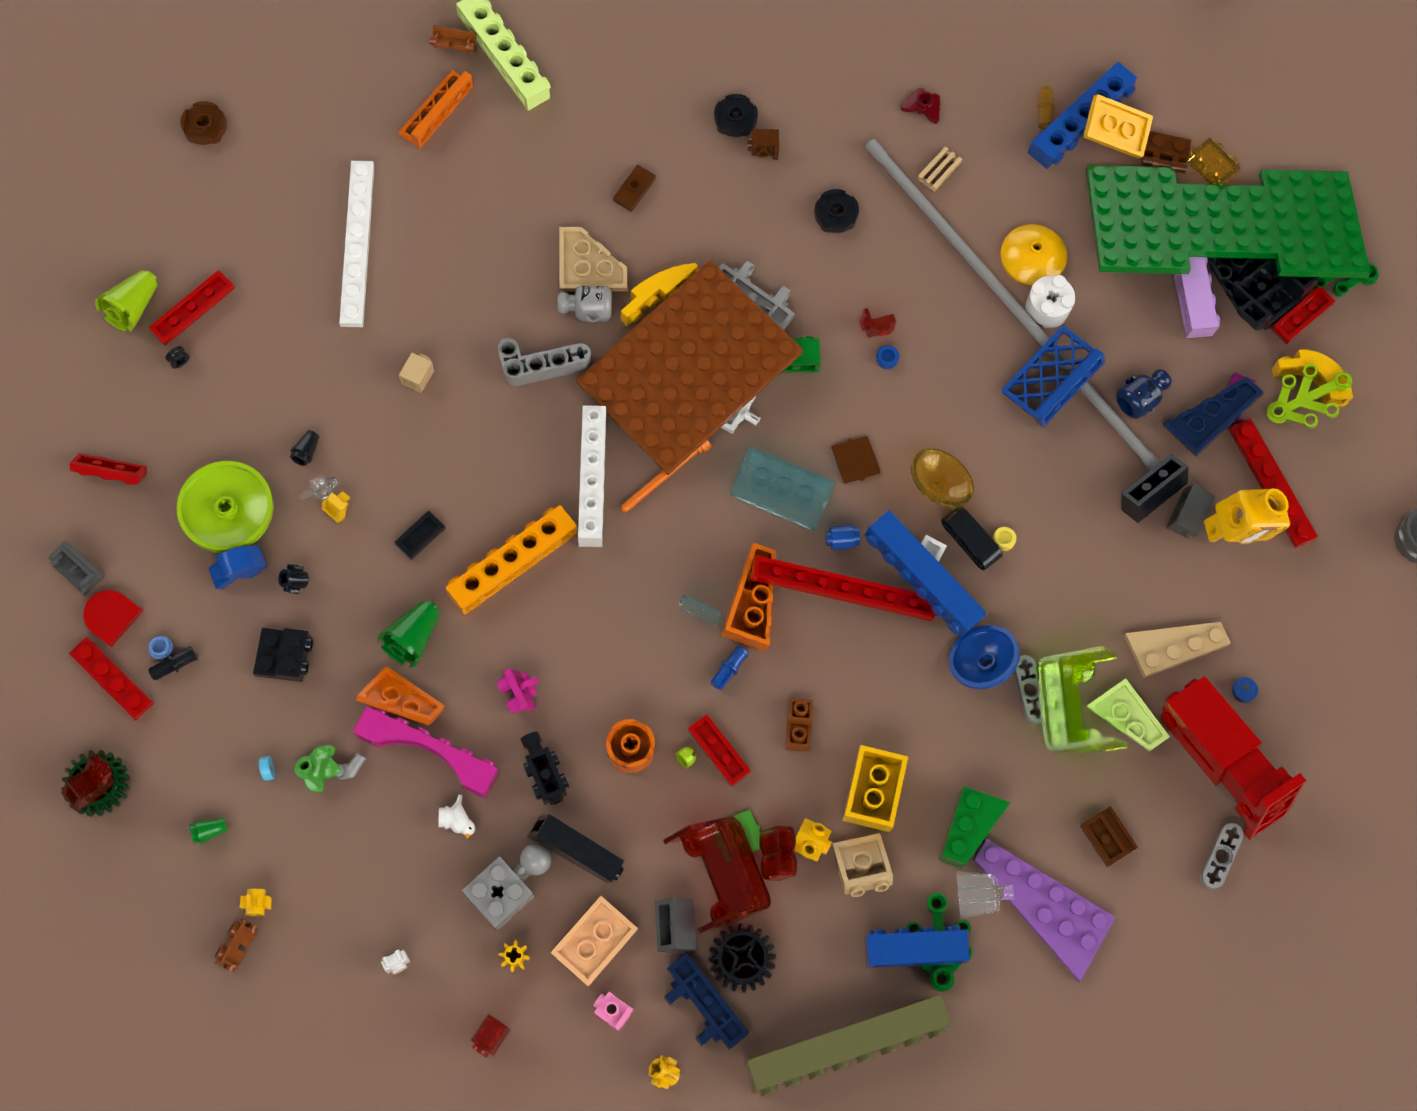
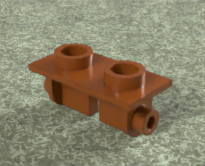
(453, 39)
(238, 935)

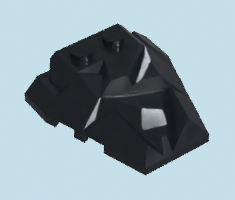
(1257, 289)

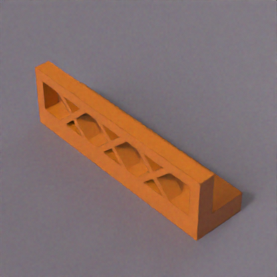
(437, 113)

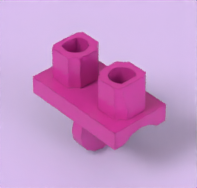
(522, 687)

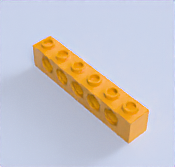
(508, 571)

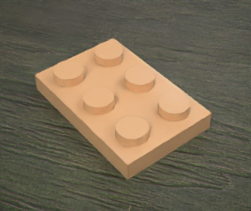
(594, 941)

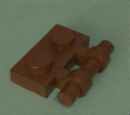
(1167, 147)

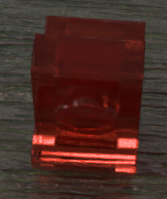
(89, 783)

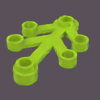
(1306, 399)

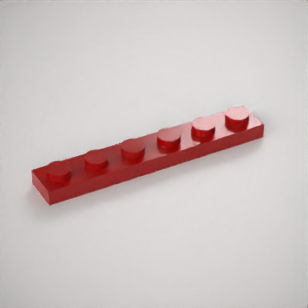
(1270, 476)

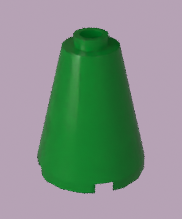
(410, 633)

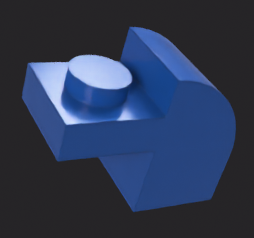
(237, 563)

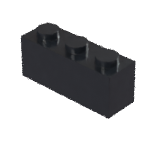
(1154, 488)

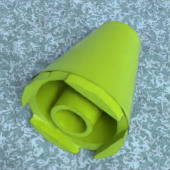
(127, 300)

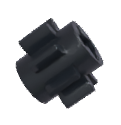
(293, 579)

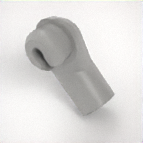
(350, 769)

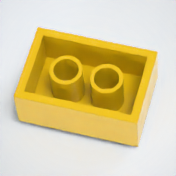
(875, 788)

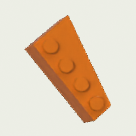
(751, 605)

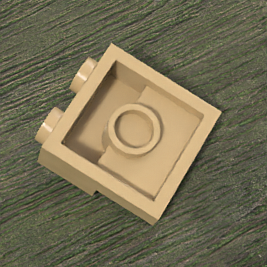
(863, 865)

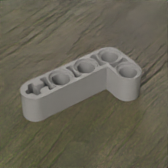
(545, 359)

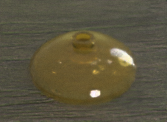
(942, 478)

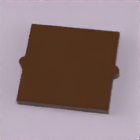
(855, 459)

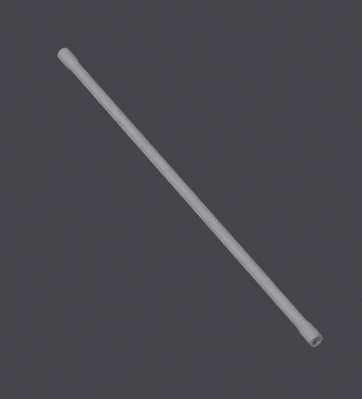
(1092, 395)

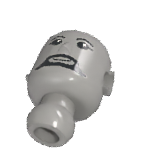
(588, 303)

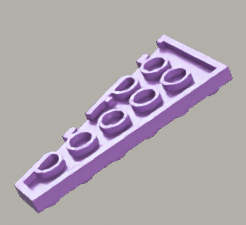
(1054, 912)

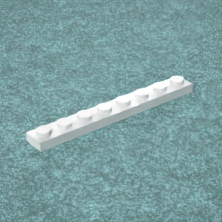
(357, 244)

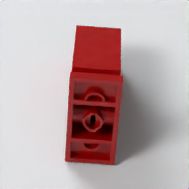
(1230, 754)

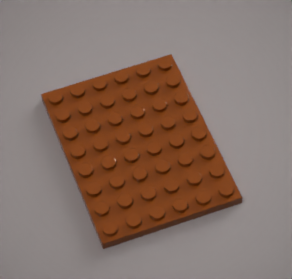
(689, 366)

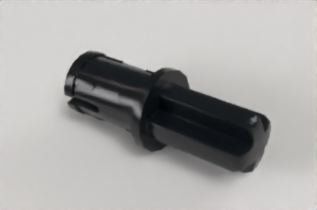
(173, 663)

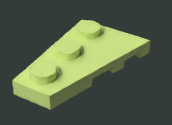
(1130, 715)

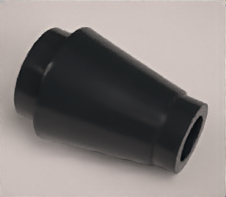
(304, 449)

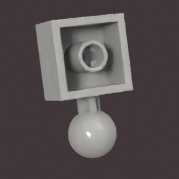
(534, 861)

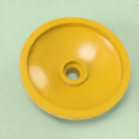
(1026, 263)

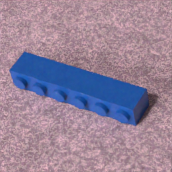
(924, 574)

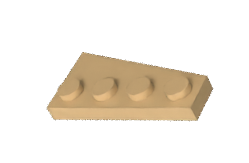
(1169, 647)

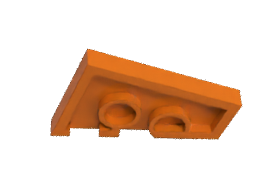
(401, 697)

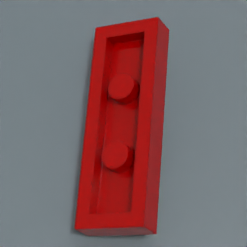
(1303, 315)
(108, 469)
(719, 750)

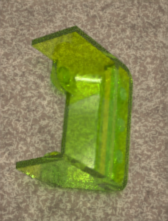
(1061, 705)

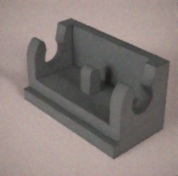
(1191, 511)
(75, 568)

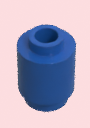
(842, 537)

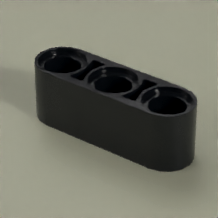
(971, 538)

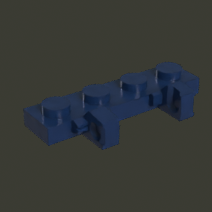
(719, 1017)

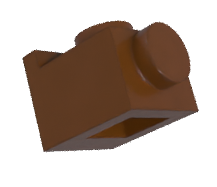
(764, 143)

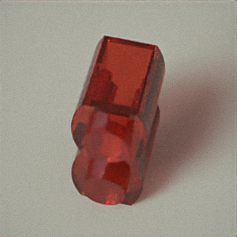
(778, 853)
(489, 1036)

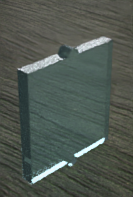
(700, 610)

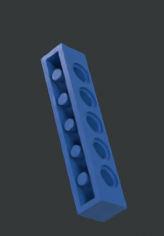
(1045, 151)

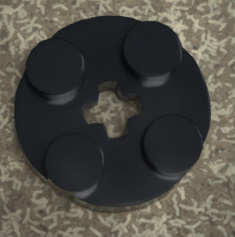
(735, 127)
(836, 223)

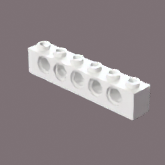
(592, 476)

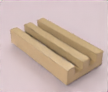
(950, 157)

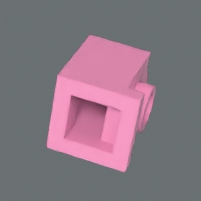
(617, 1019)

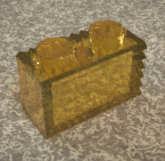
(1214, 162)

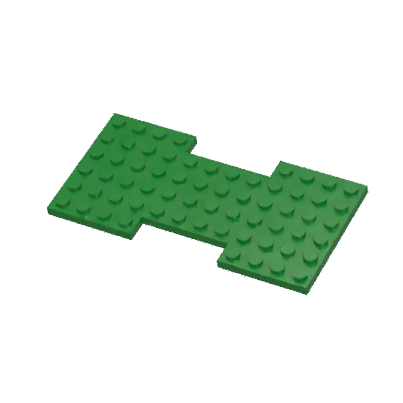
(1294, 217)

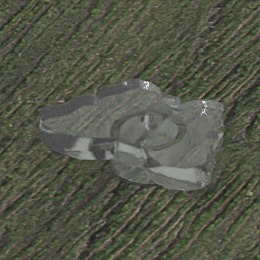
(320, 487)

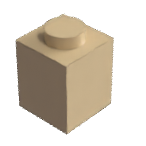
(416, 372)

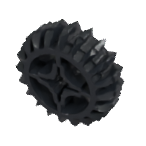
(732, 951)

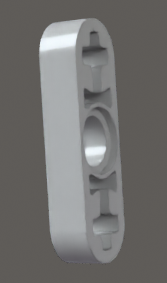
(1020, 674)
(1234, 843)

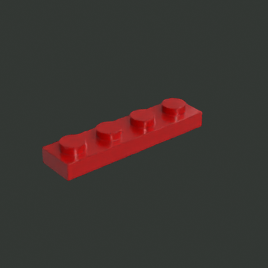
(191, 308)
(111, 678)

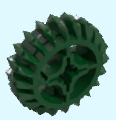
(110, 797)

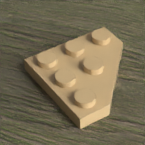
(587, 262)

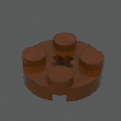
(208, 134)

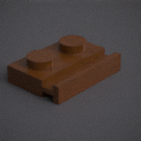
(1108, 836)

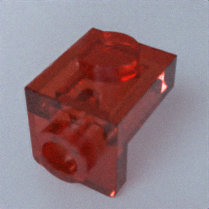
(879, 326)

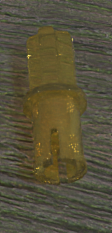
(1045, 107)

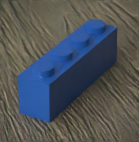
(916, 948)

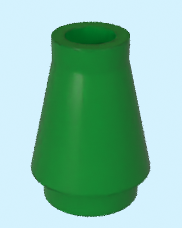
(207, 829)

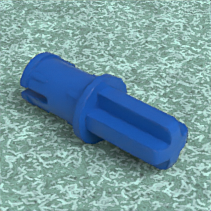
(729, 667)

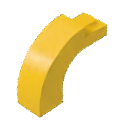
(1326, 368)

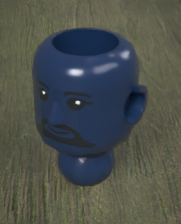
(1142, 393)

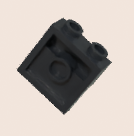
(283, 654)

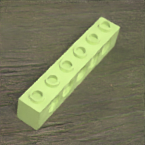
(530, 93)

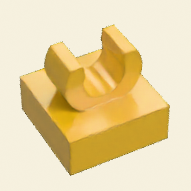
(336, 506)

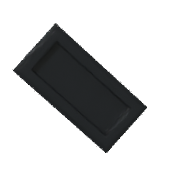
(419, 535)

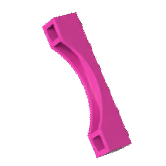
(383, 730)

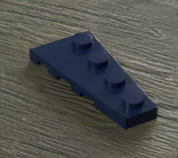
(1206, 421)

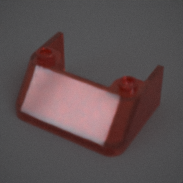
(730, 869)

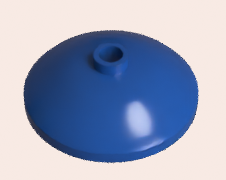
(982, 647)

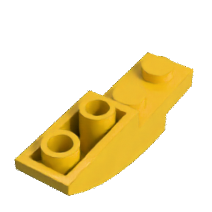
(658, 286)

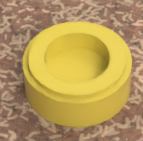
(1004, 538)

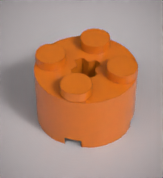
(622, 757)

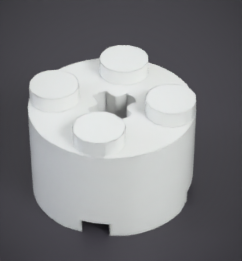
(1050, 301)

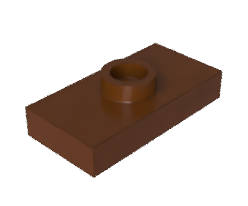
(634, 188)

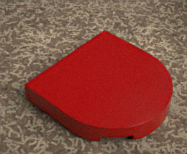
(110, 615)

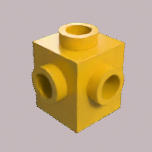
(812, 840)

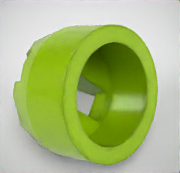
(686, 756)

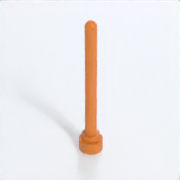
(659, 479)

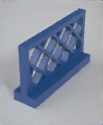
(1071, 383)

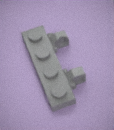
(773, 306)

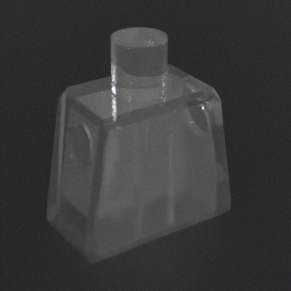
(980, 894)

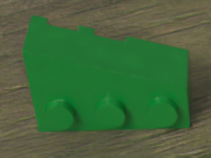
(970, 824)

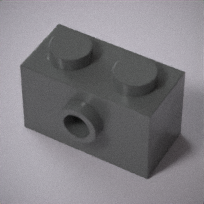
(675, 925)

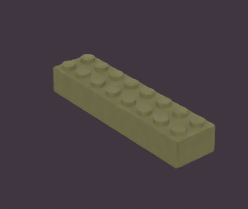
(848, 1043)

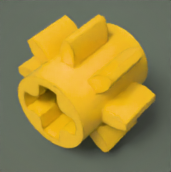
(255, 902)
(509, 951)
(664, 1072)

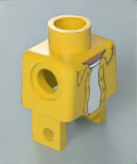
(1262, 517)

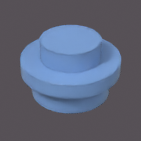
(160, 647)

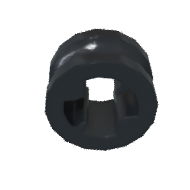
(177, 357)

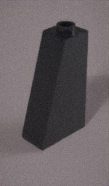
(576, 848)

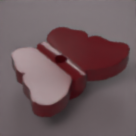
(924, 103)

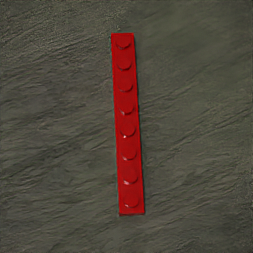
(840, 587)

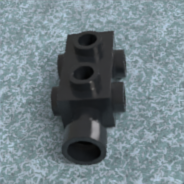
(546, 777)

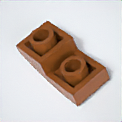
(799, 724)

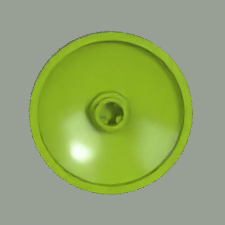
(225, 506)

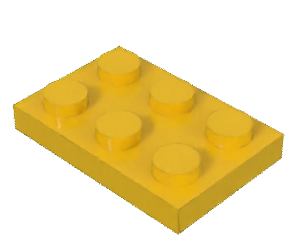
(1118, 126)

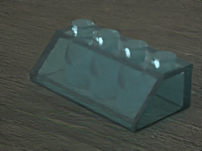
(783, 488)

